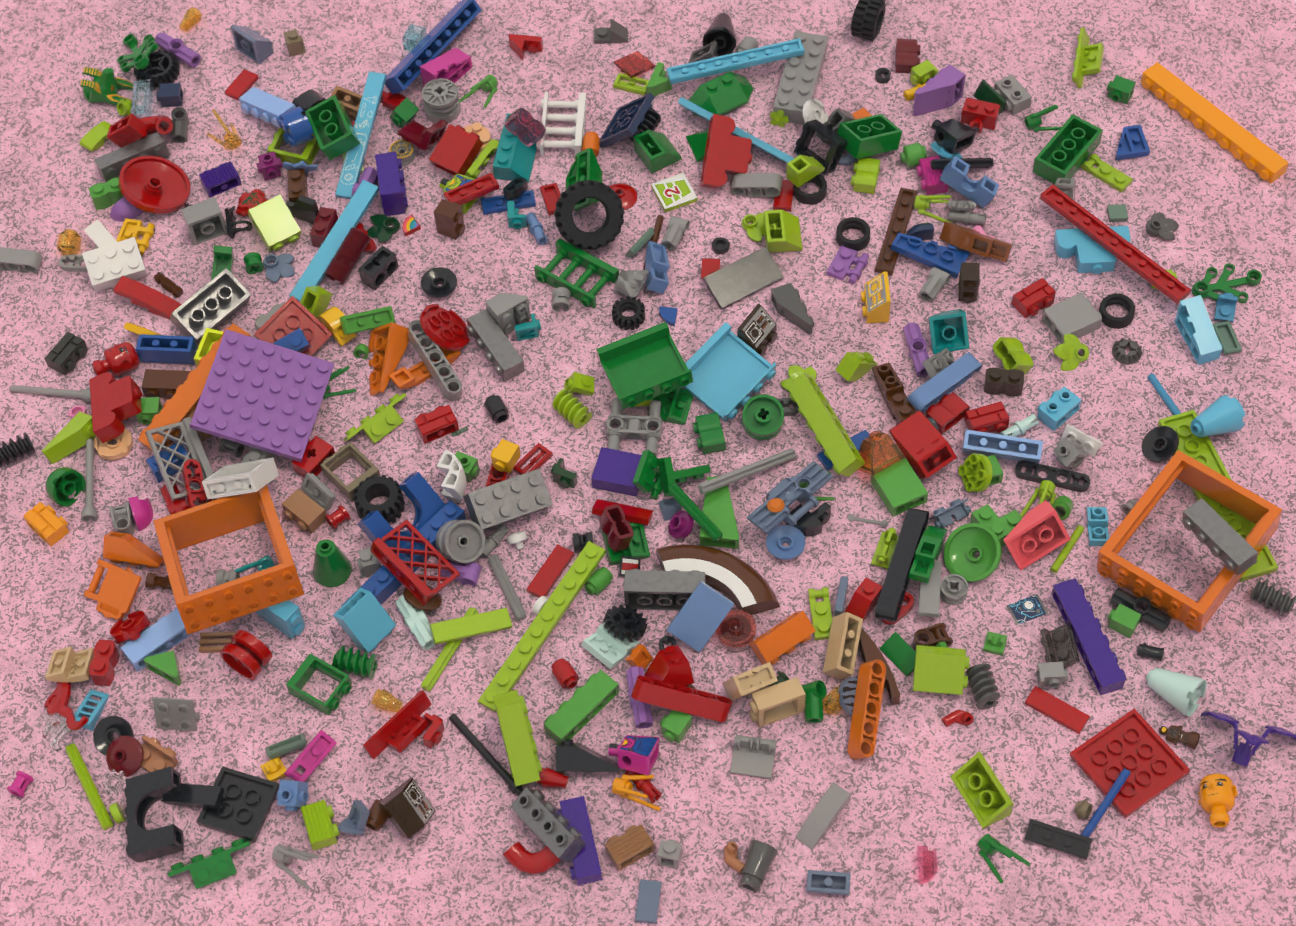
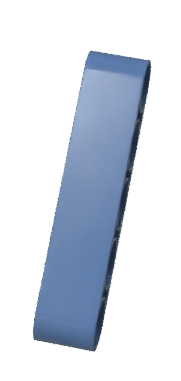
(944, 382)

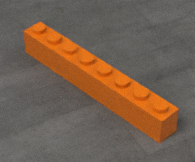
(185, 396)

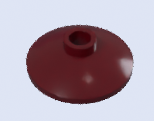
(132, 755)

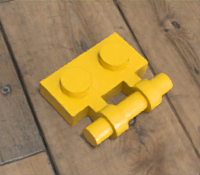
(134, 228)

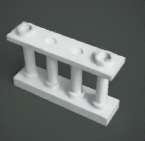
(578, 118)

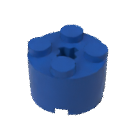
(295, 126)

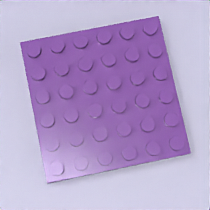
(262, 395)

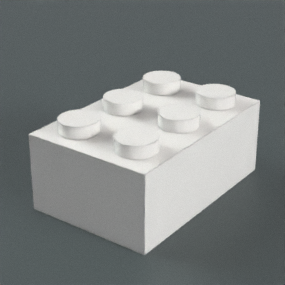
(112, 262)

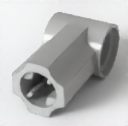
(674, 233)
(935, 282)

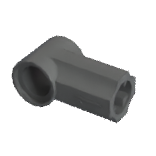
(180, 125)

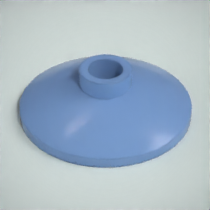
(789, 535)

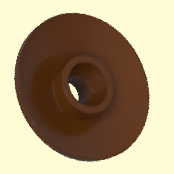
(434, 603)

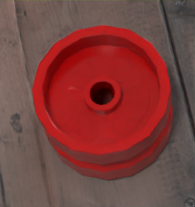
(246, 654)

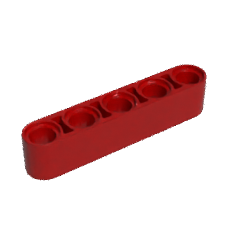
(681, 698)

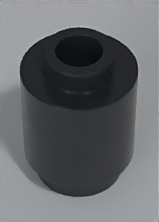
(496, 408)

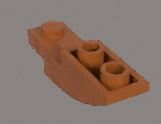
(975, 242)

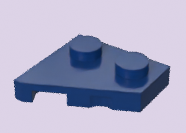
(1132, 143)

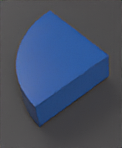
(668, 315)

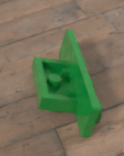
(210, 867)

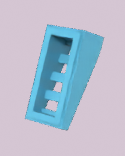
(94, 716)

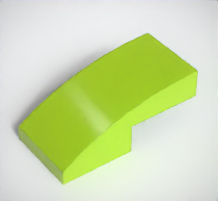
(95, 137)

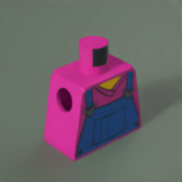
(636, 753)

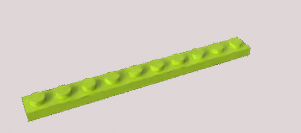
(543, 624)

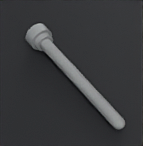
(84, 394)
(89, 511)

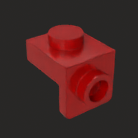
(434, 732)

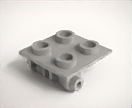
(175, 714)
(753, 756)

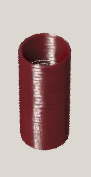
(349, 251)

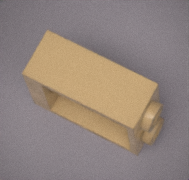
(750, 681)
(777, 702)

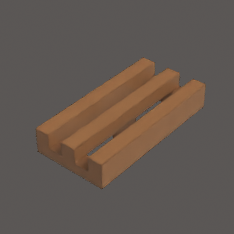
(207, 638)

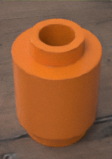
(592, 141)

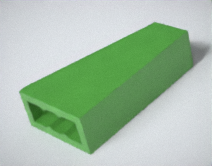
(720, 511)

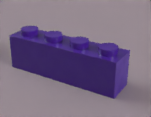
(586, 863)

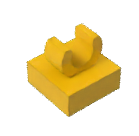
(273, 769)

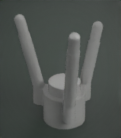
(285, 855)

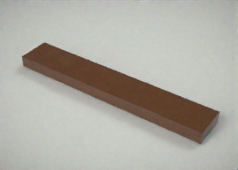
(898, 224)

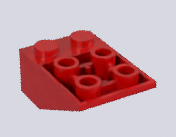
(922, 445)

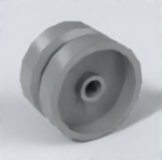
(460, 541)

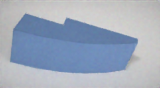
(657, 265)

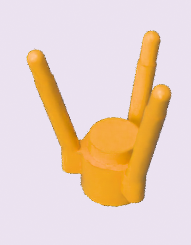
(624, 788)

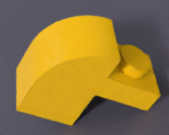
(331, 320)

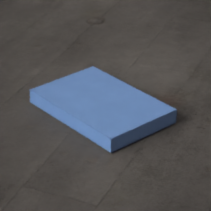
(700, 616)

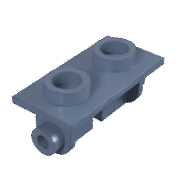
(957, 509)

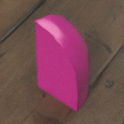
(141, 511)

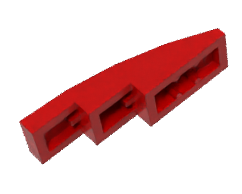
(146, 297)

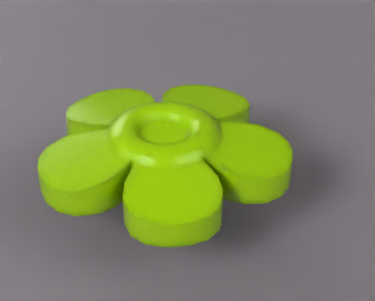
(778, 118)

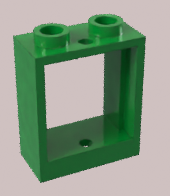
(304, 673)

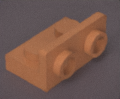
(156, 756)

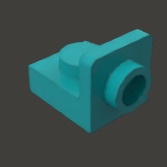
(515, 219)
(528, 330)

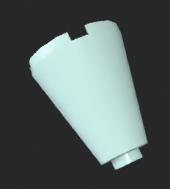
(1177, 689)

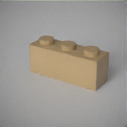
(842, 645)

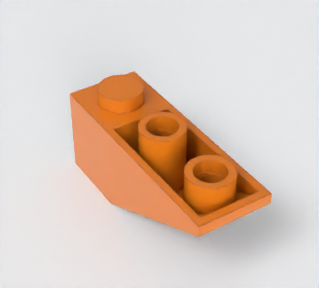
(129, 549)

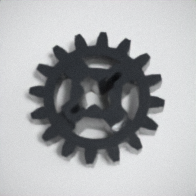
(625, 623)

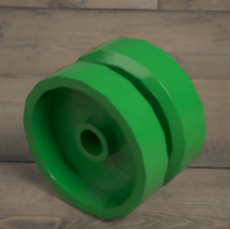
(752, 415)

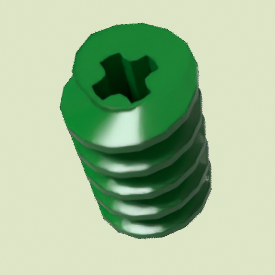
(355, 662)

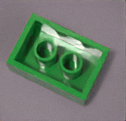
(332, 127)
(870, 136)

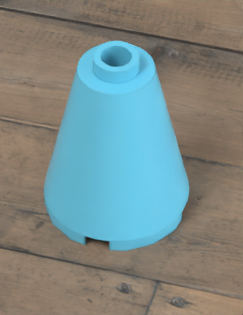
(1220, 417)

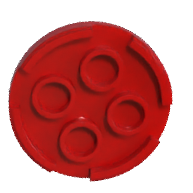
(444, 327)

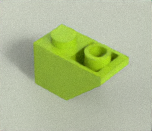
(803, 169)
(855, 365)

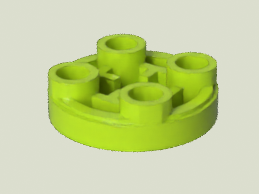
(976, 473)

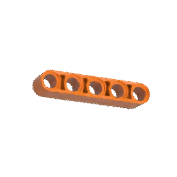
(866, 709)

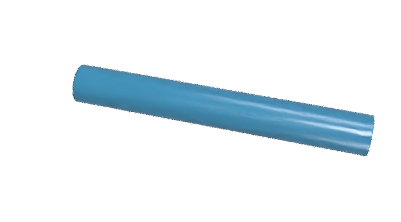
(1163, 394)

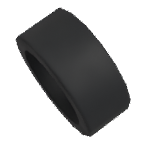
(811, 199)
(854, 223)
(1117, 322)

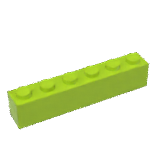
(825, 425)

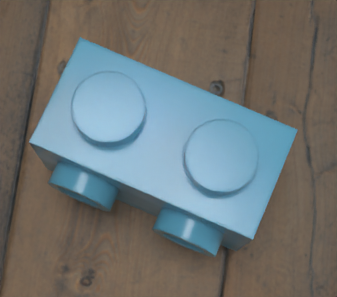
(1058, 408)

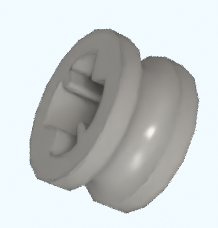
(1127, 507)

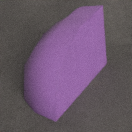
(124, 209)

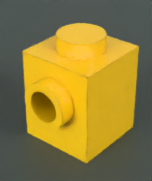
(505, 456)

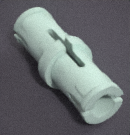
(1020, 427)

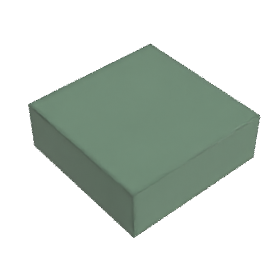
(1117, 213)

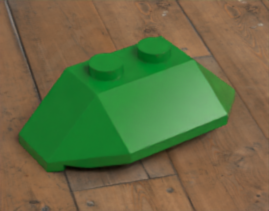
(723, 93)
(584, 168)

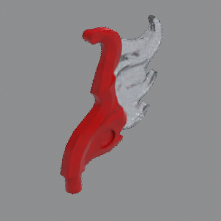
(58, 717)

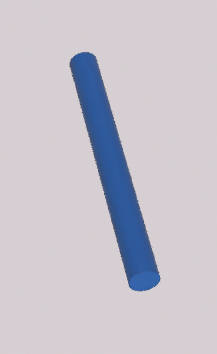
(1106, 803)

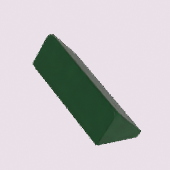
(988, 94)

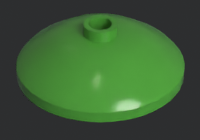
(963, 545)

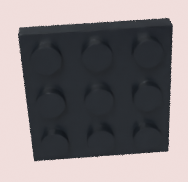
(242, 806)

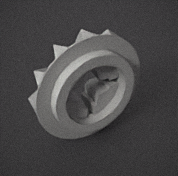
(961, 205)

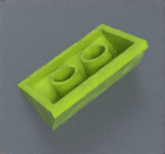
(982, 791)

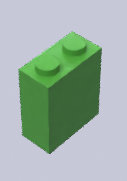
(899, 487)

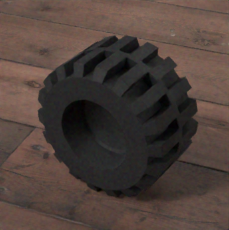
(868, 19)
(379, 487)

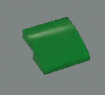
(678, 404)
(638, 546)

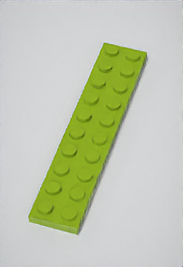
(1203, 451)

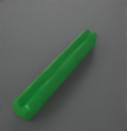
(695, 512)

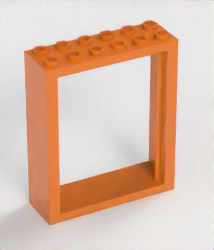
(239, 595)
(1162, 596)

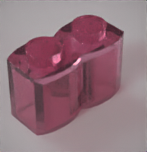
(525, 127)

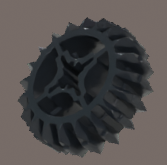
(162, 69)

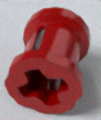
(337, 517)

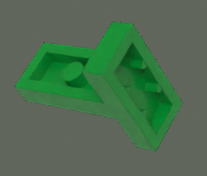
(222, 259)
(669, 476)

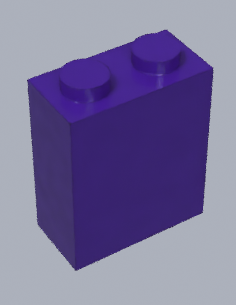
(616, 471)

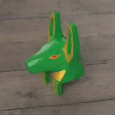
(104, 86)

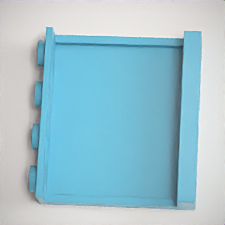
(727, 373)

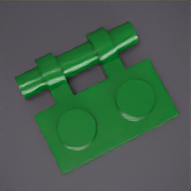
(645, 475)

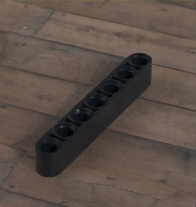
(900, 566)

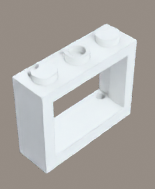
(238, 477)

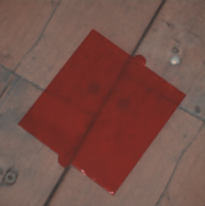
(634, 64)

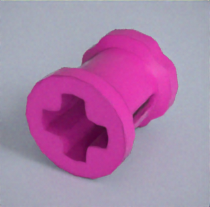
(20, 784)

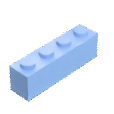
(264, 105)
(1002, 446)
(156, 639)

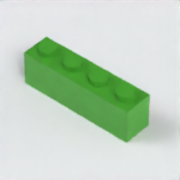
(581, 707)

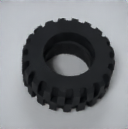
(606, 232)

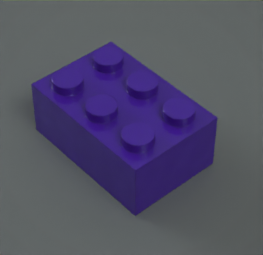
(390, 183)

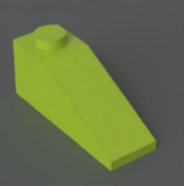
(70, 438)

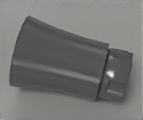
(757, 864)

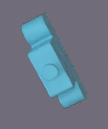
(1088, 254)

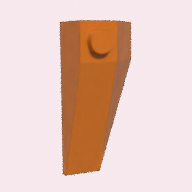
(388, 347)

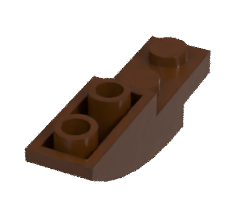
(892, 392)

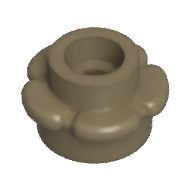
(1083, 809)

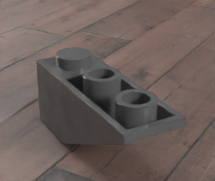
(788, 304)

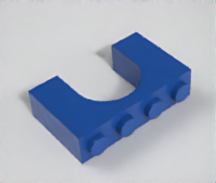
(425, 502)

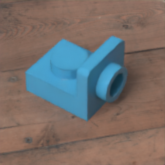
(1225, 307)

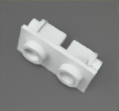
(1089, 443)

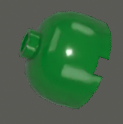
(64, 483)

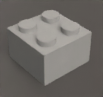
(204, 221)

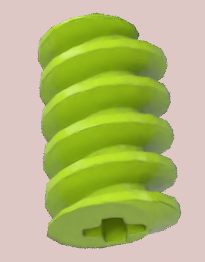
(571, 409)

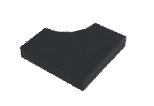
(303, 209)

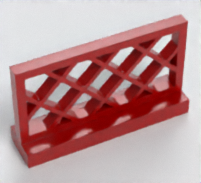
(400, 568)

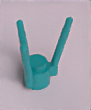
(261, 564)

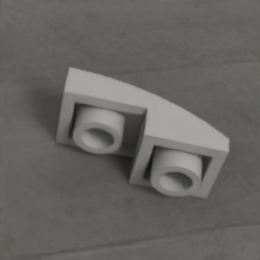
(938, 362)

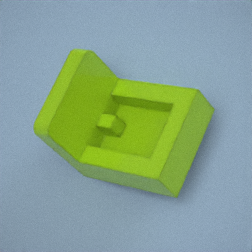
(580, 383)

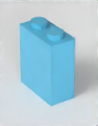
(284, 617)
(364, 620)

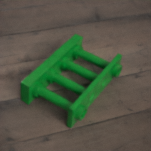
(579, 258)

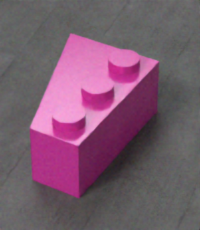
(448, 66)

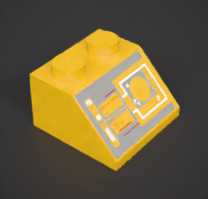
(876, 299)

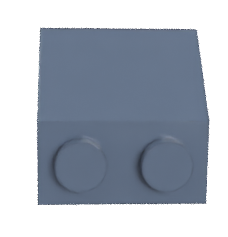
(251, 43)

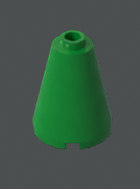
(330, 565)

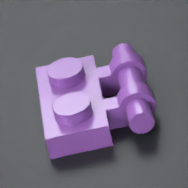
(843, 261)

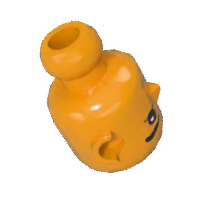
(1217, 798)

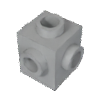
(1070, 452)

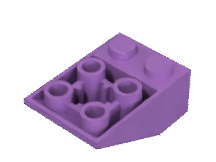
(939, 91)

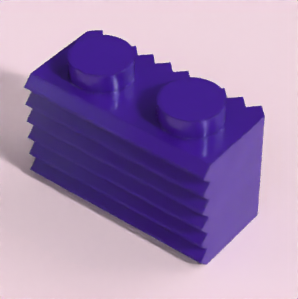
(220, 179)

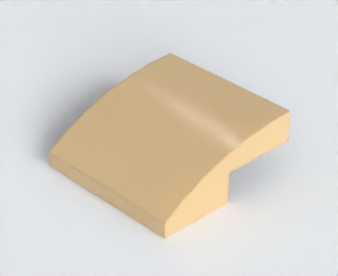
(69, 665)

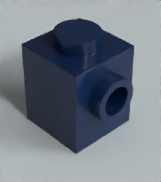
(170, 95)

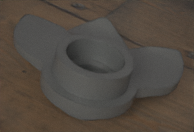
(1161, 226)

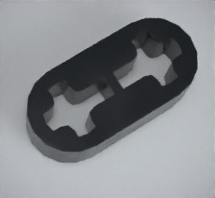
(515, 188)

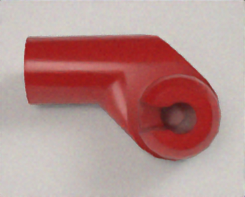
(958, 716)

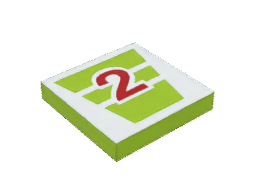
(674, 192)

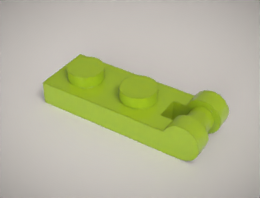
(482, 159)
(1106, 173)
(820, 613)

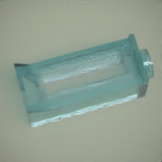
(142, 98)

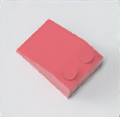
(1036, 535)

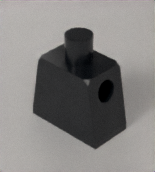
(953, 135)

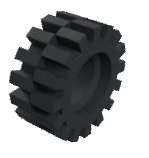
(628, 304)

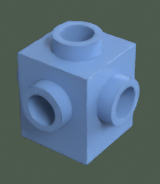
(292, 794)

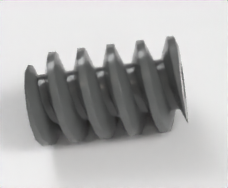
(1273, 597)
(983, 686)

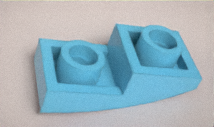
(1097, 525)

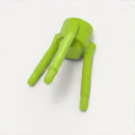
(923, 202)
(1044, 492)

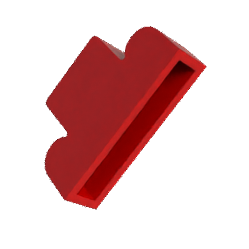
(724, 153)
(112, 403)

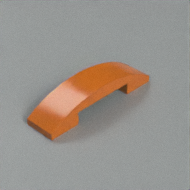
(418, 374)

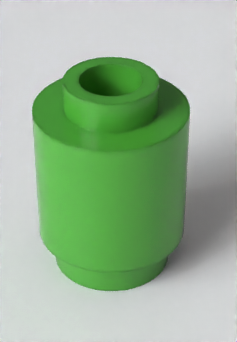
(1063, 506)
(598, 581)

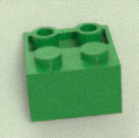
(655, 150)

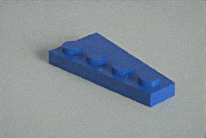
(930, 253)

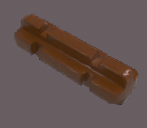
(168, 284)

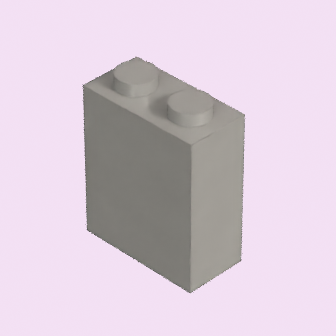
(1072, 317)

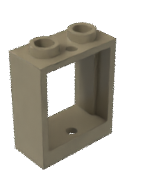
(339, 458)

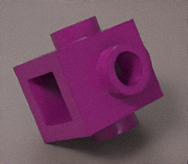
(269, 165)

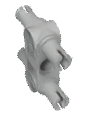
(634, 426)

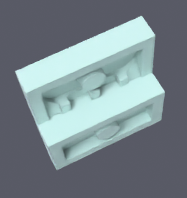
(607, 648)

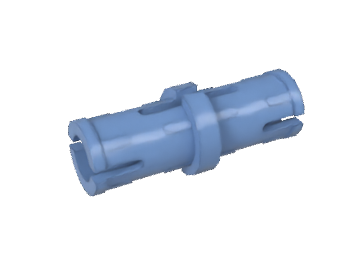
(536, 229)

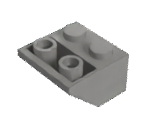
(509, 310)

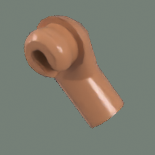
(730, 857)

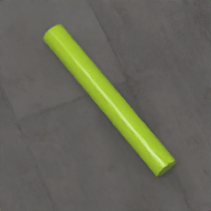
(1067, 549)

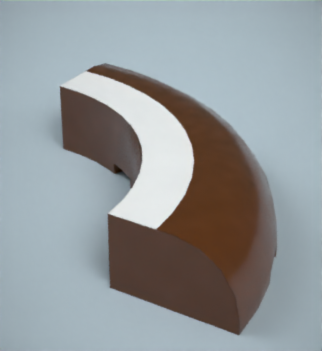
(723, 573)

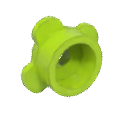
(124, 107)

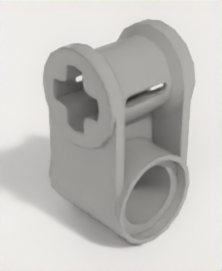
(122, 518)

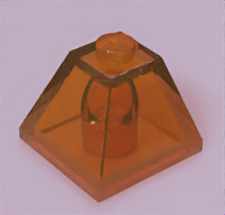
(878, 452)

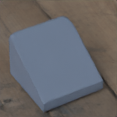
(669, 508)

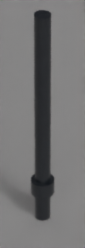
(486, 755)

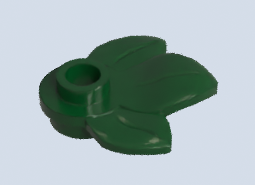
(381, 227)

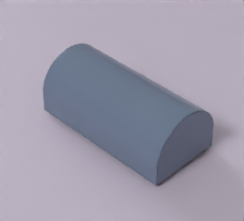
(828, 882)

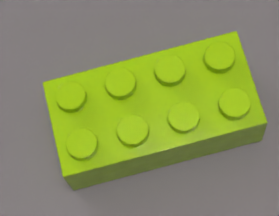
(518, 737)

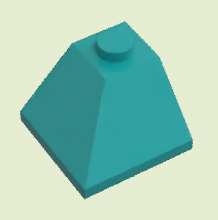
(949, 331)

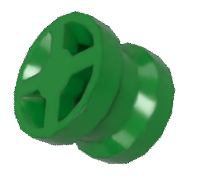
(253, 263)

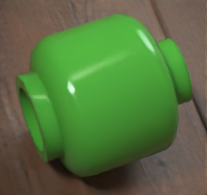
(912, 154)

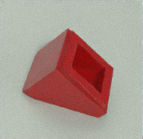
(709, 266)

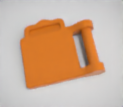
(116, 590)

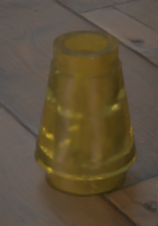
(190, 19)
(384, 700)

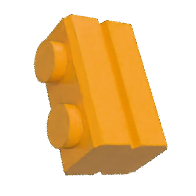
(46, 523)

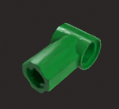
(815, 693)

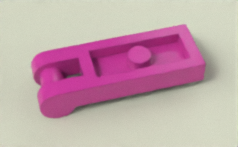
(311, 756)

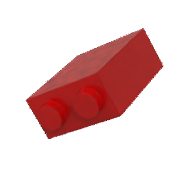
(456, 150)

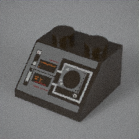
(758, 330)
(407, 808)

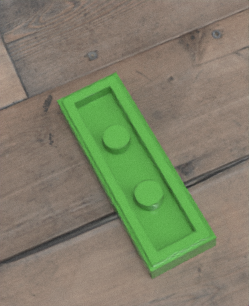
(367, 320)

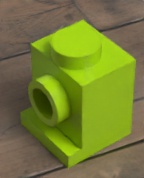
(923, 72)

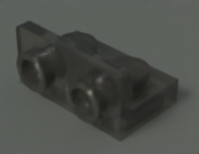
(1060, 645)

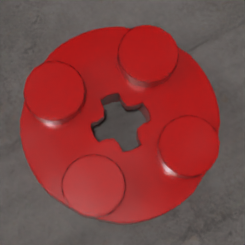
(129, 628)

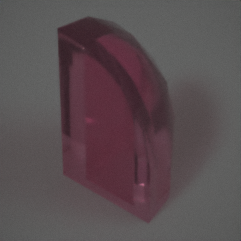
(927, 864)

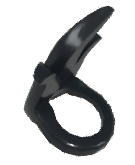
(231, 223)

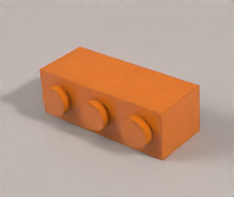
(782, 638)

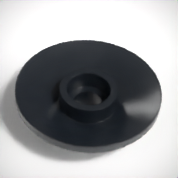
(439, 276)
(1155, 439)
(105, 729)

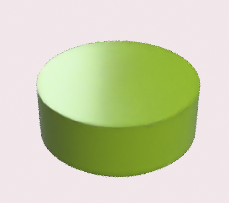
(116, 812)

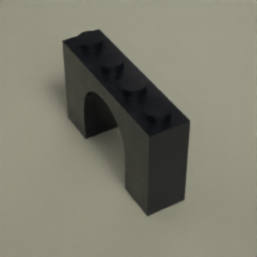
(140, 795)

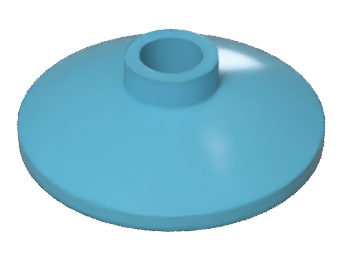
(943, 153)

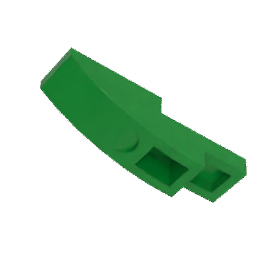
(927, 553)

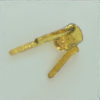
(231, 140)

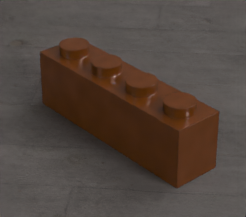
(162, 382)

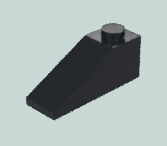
(578, 757)

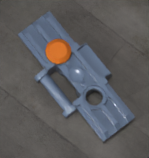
(785, 493)

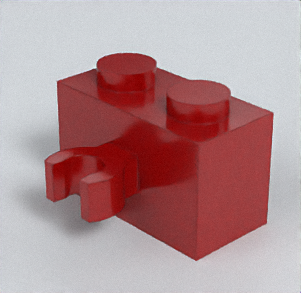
(980, 114)

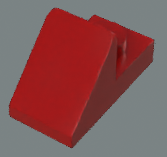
(523, 43)

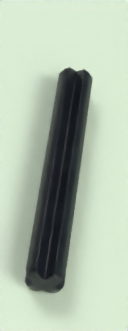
(973, 162)

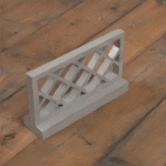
(194, 448)

